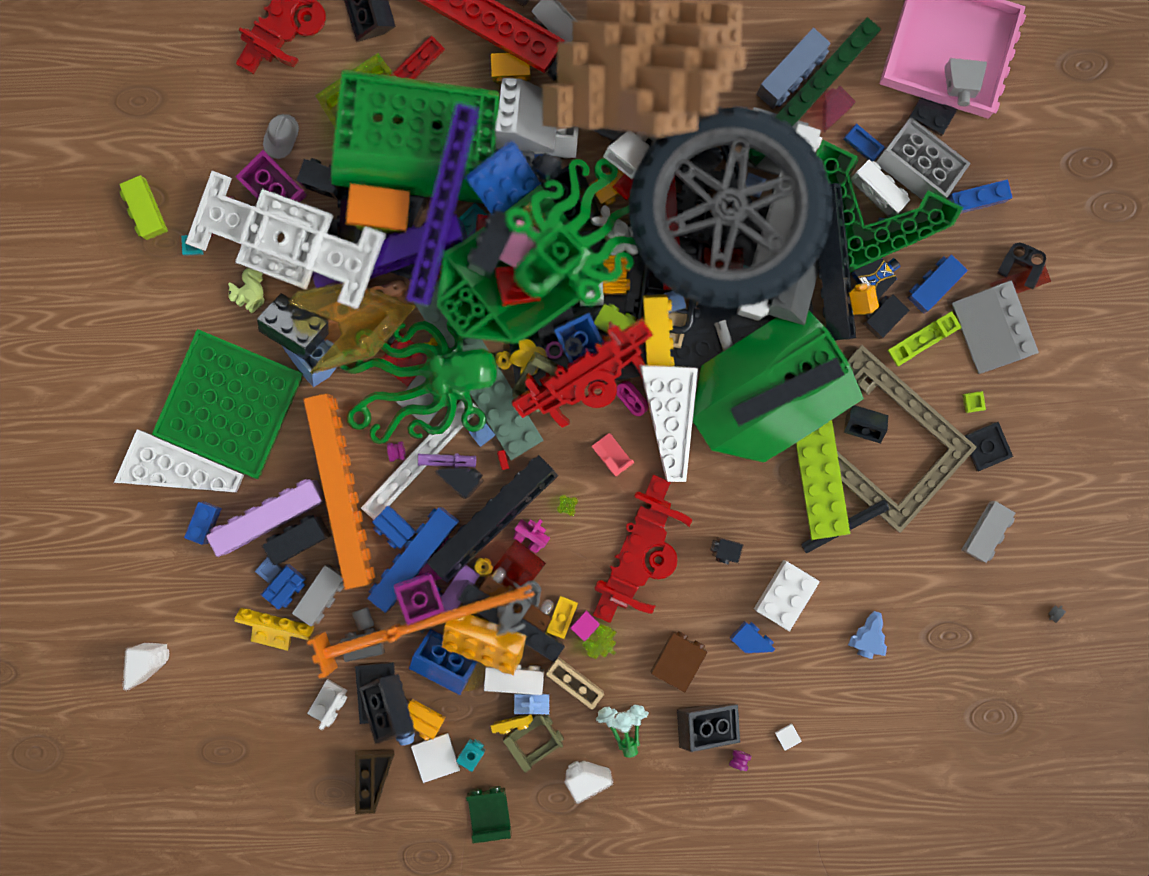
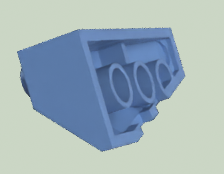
(306, 366)

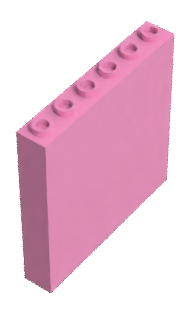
(958, 29)

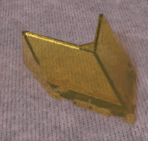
(361, 329)

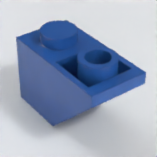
(750, 640)

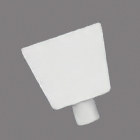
(627, 152)

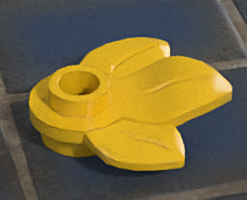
(522, 356)

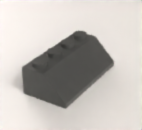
(795, 301)

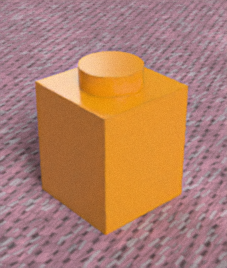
(863, 299)

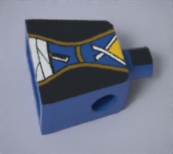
(878, 274)

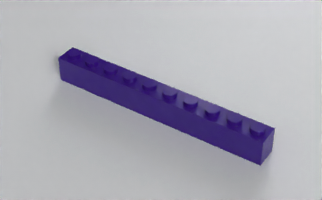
(443, 204)

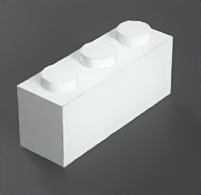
(524, 680)

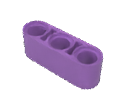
(449, 598)

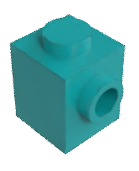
(471, 754)

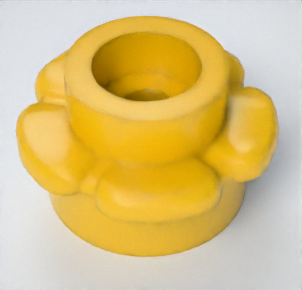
(504, 355)
(478, 567)

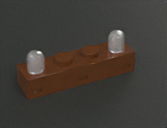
(537, 616)

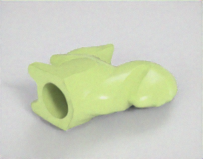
(250, 293)

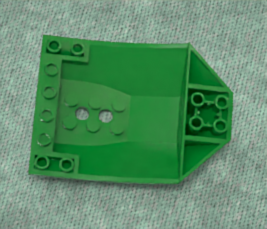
(474, 301)
(759, 365)

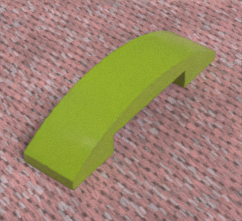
(924, 338)

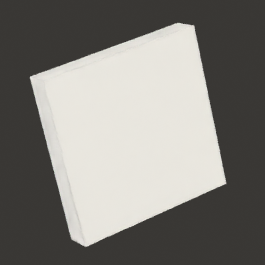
(435, 757)

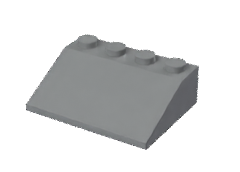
(522, 117)
(922, 161)
(995, 327)

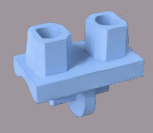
(531, 704)

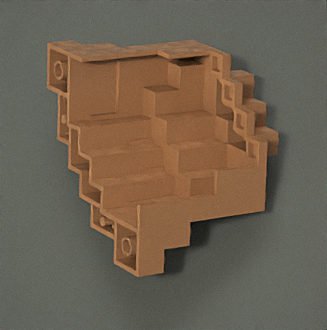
(645, 65)

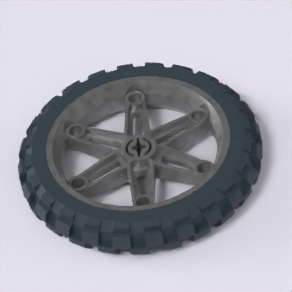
(786, 264)

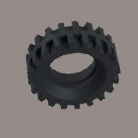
(688, 199)

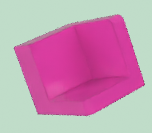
(585, 625)

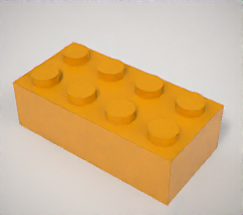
(478, 641)

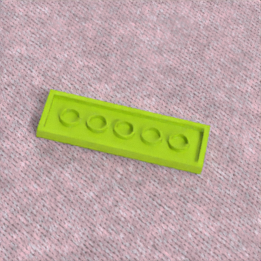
(822, 484)

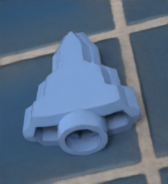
(869, 638)

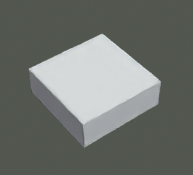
(788, 737)

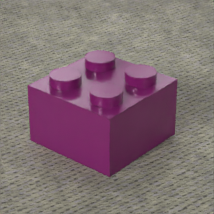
(418, 598)

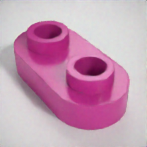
(632, 398)

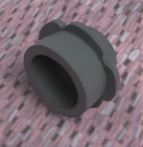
(1056, 613)

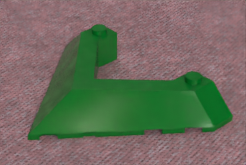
(892, 234)

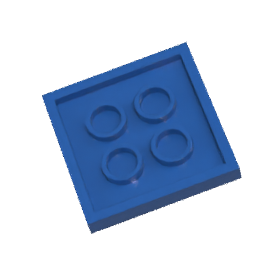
(503, 179)

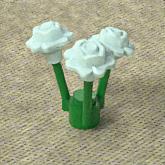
(624, 722)

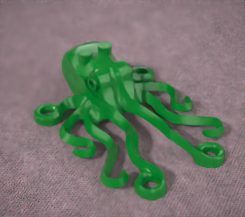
(557, 245)
(448, 376)

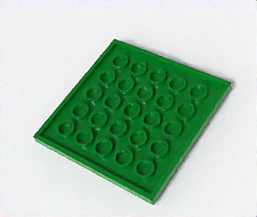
(227, 404)

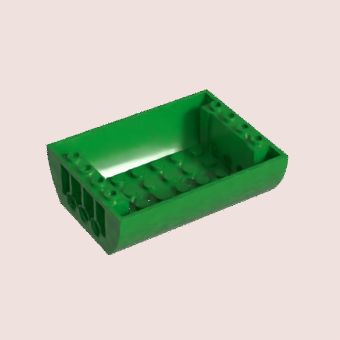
(409, 153)

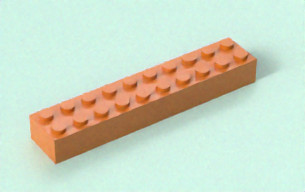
(339, 491)

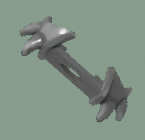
(508, 620)

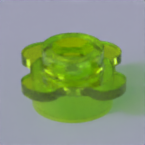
(563, 501)

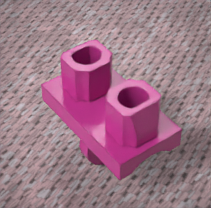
(533, 532)

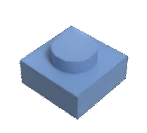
(677, 301)
(483, 435)

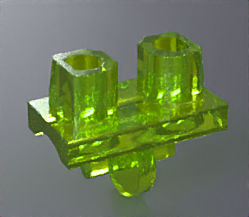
(595, 648)

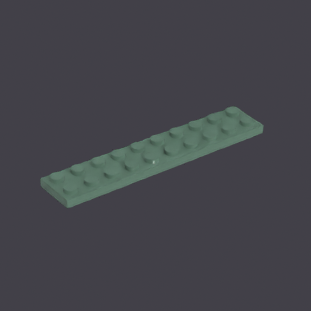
(512, 430)

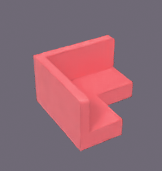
(612, 454)

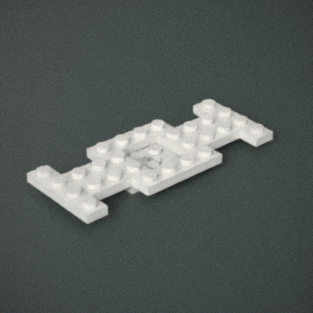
(304, 243)

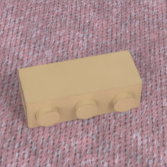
(575, 683)

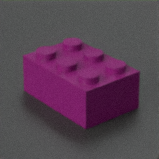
(269, 176)

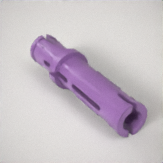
(447, 460)

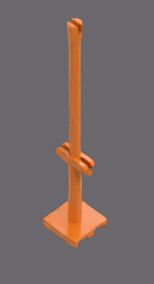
(326, 653)

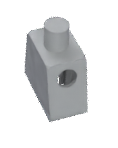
(964, 79)

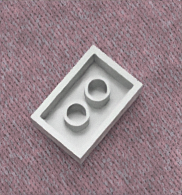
(786, 595)

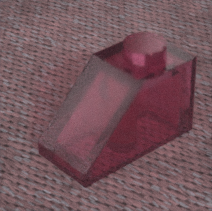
(835, 106)

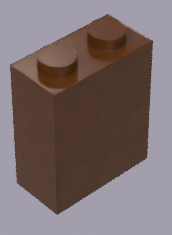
(679, 661)

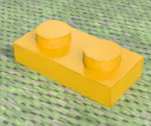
(562, 617)
(519, 722)

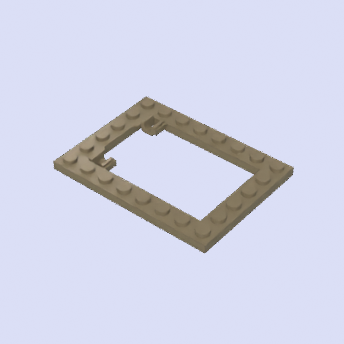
(865, 365)

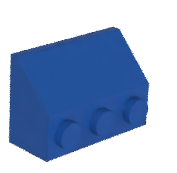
(581, 328)
(440, 665)

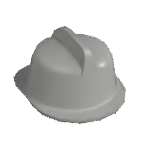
(280, 136)

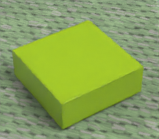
(974, 402)

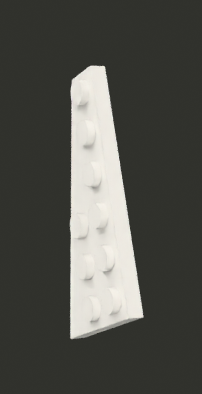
(671, 406)
(167, 465)

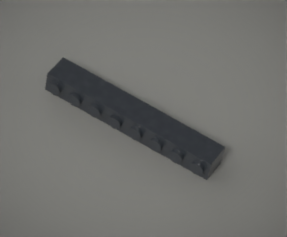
(835, 274)
(492, 518)

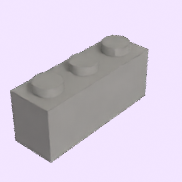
(989, 531)
(319, 596)

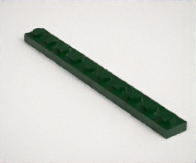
(823, 79)

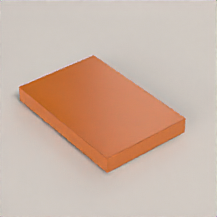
(378, 207)

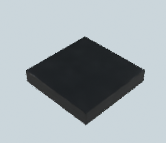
(990, 445)

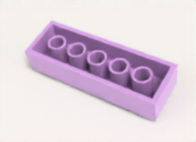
(266, 518)

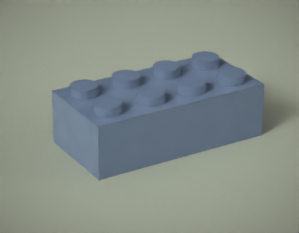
(793, 68)

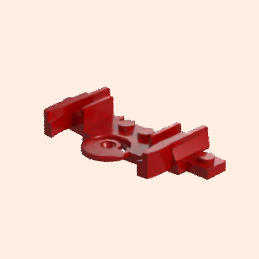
(279, 27)
(570, 384)
(645, 535)

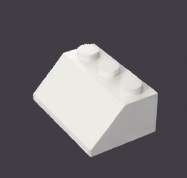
(565, 143)
(880, 189)
(143, 662)
(587, 779)

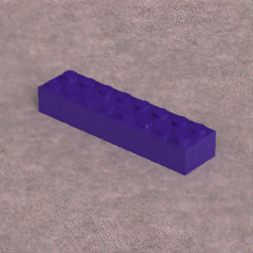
(401, 251)

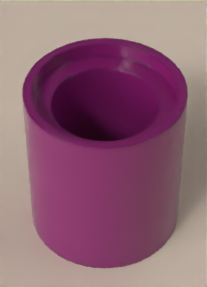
(554, 344)

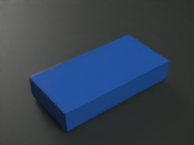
(864, 143)

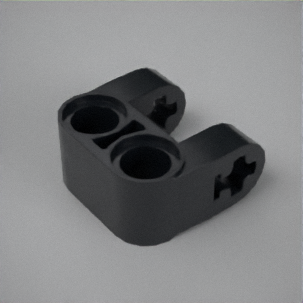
(1025, 261)

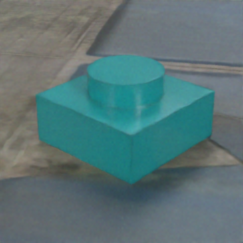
(188, 250)

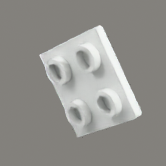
(327, 702)

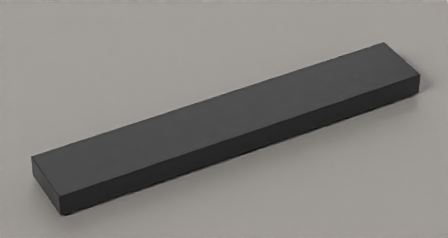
(787, 391)

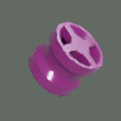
(396, 451)
(740, 760)

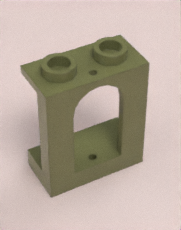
(539, 361)
(527, 762)

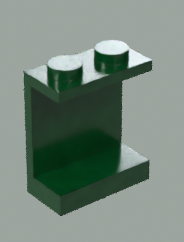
(489, 814)

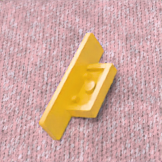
(273, 630)

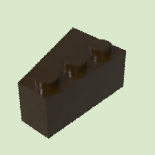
(370, 776)

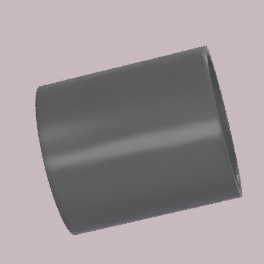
(363, 619)

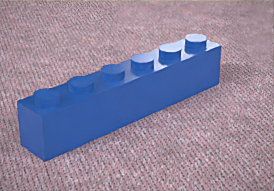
(414, 558)

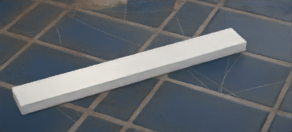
(409, 468)

